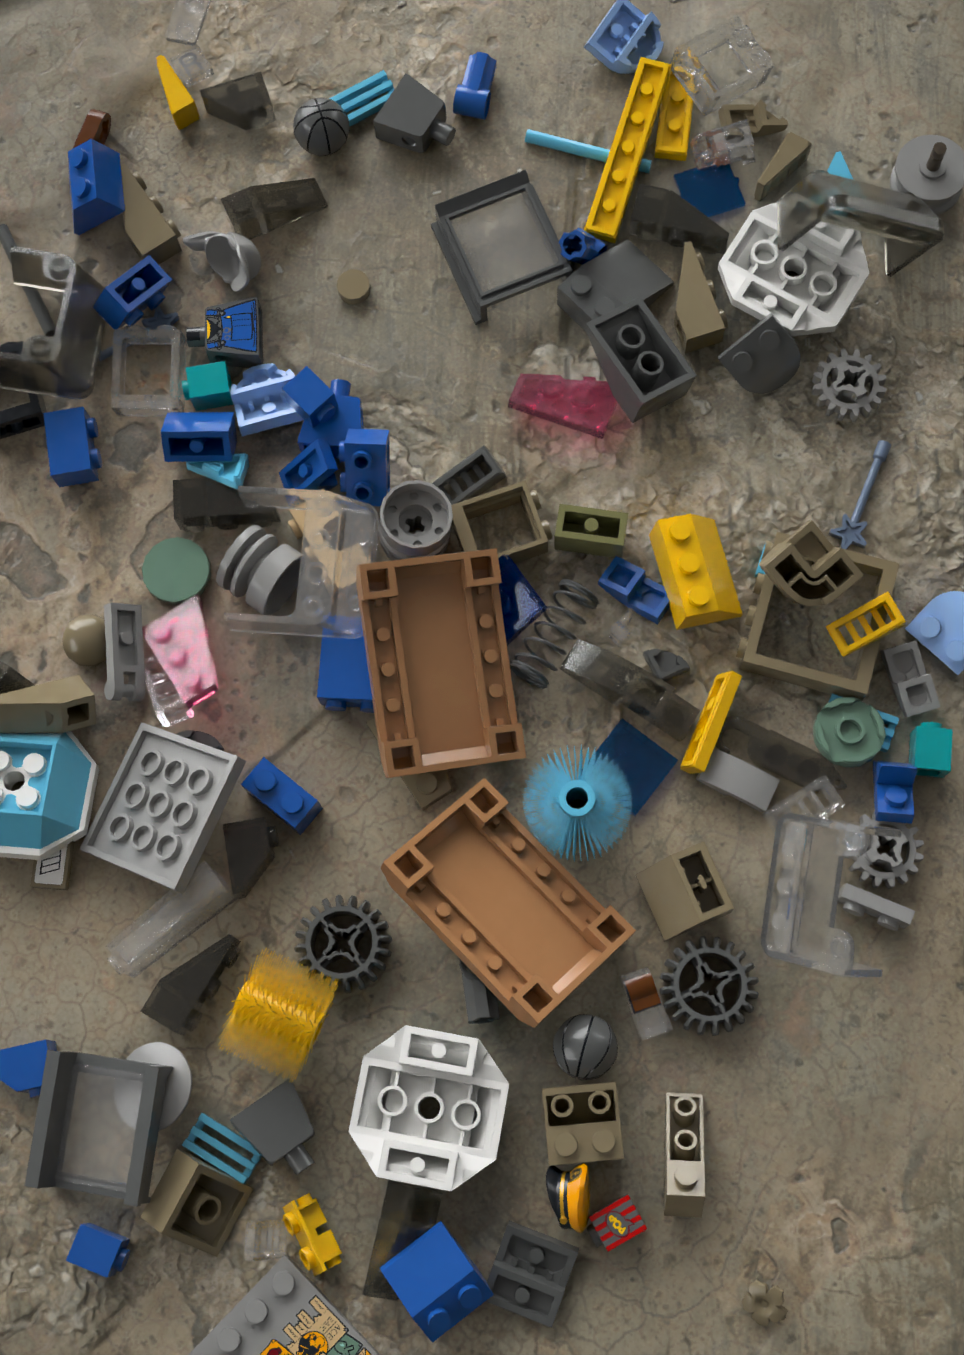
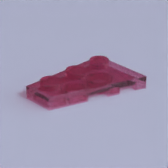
(575, 404)
(183, 650)

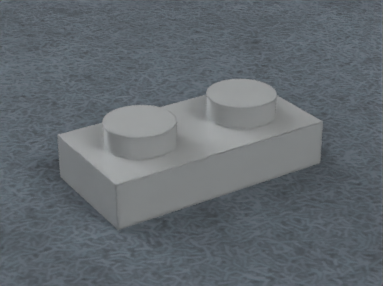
(888, 913)

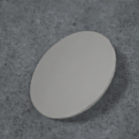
(178, 1082)

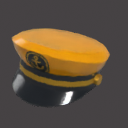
(570, 1196)

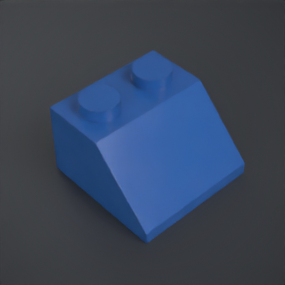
(94, 185)
(436, 1281)

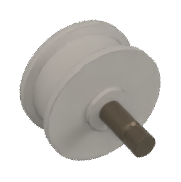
(930, 170)

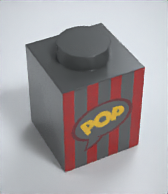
(615, 1223)

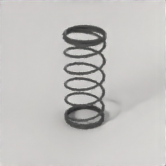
(527, 672)

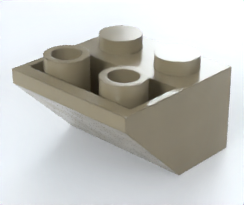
(684, 891)
(582, 1123)

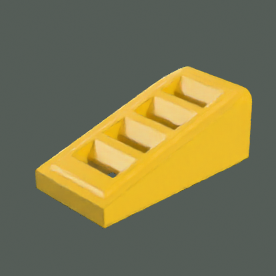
(179, 100)
(871, 607)

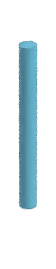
(575, 148)

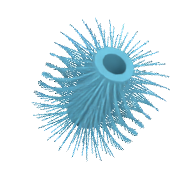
(565, 792)

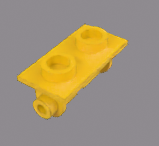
(314, 1248)

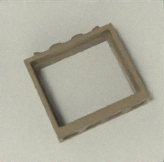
(804, 676)

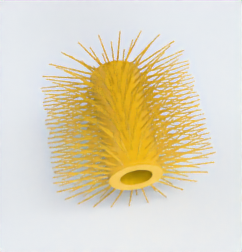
(278, 1014)

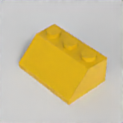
(694, 570)

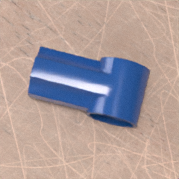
(474, 94)
(580, 246)

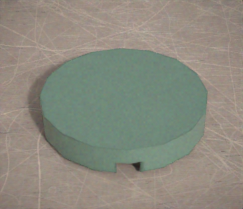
(176, 570)
(848, 732)

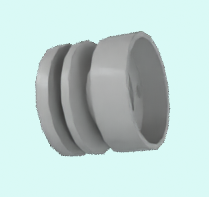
(412, 506)
(260, 570)

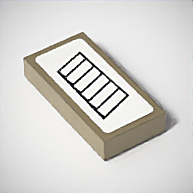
(54, 870)

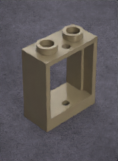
(497, 500)

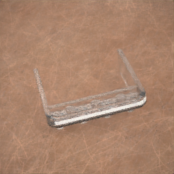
(335, 540)

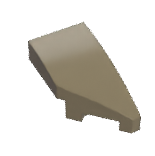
(759, 119)

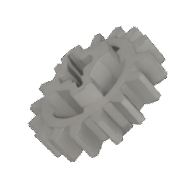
(850, 371)
(889, 861)

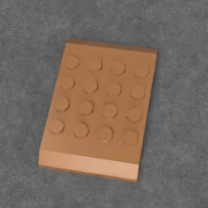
(438, 662)
(505, 904)

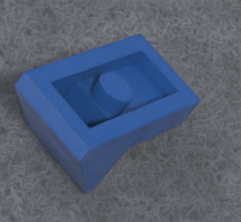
(311, 468)
(893, 791)

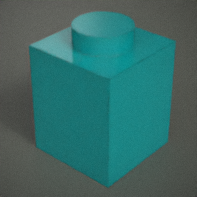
(208, 386)
(931, 749)

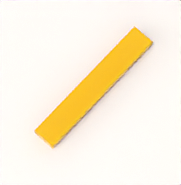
(627, 149)

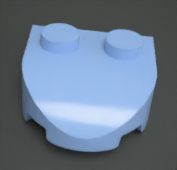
(625, 37)
(261, 401)
(942, 628)

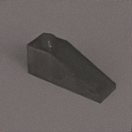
(272, 205)

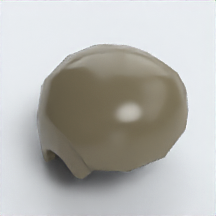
(85, 640)

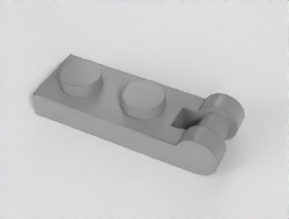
(124, 652)

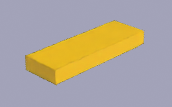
(674, 122)
(710, 722)

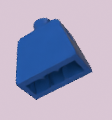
(347, 415)

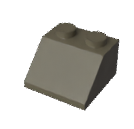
(196, 1203)

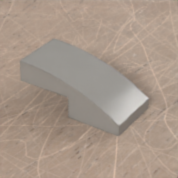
(909, 679)
(739, 779)

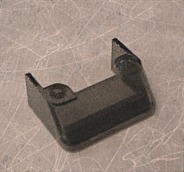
(899, 217)
(70, 360)

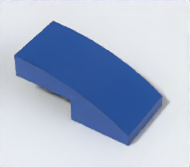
(632, 588)

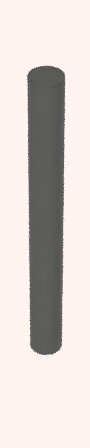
(32, 293)

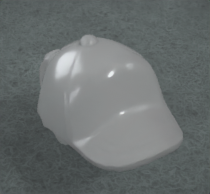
(229, 256)

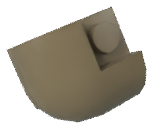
(810, 568)

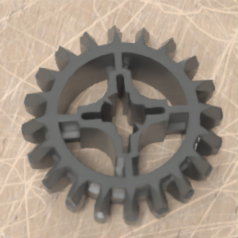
(356, 933)
(716, 1002)

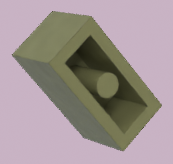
(590, 531)

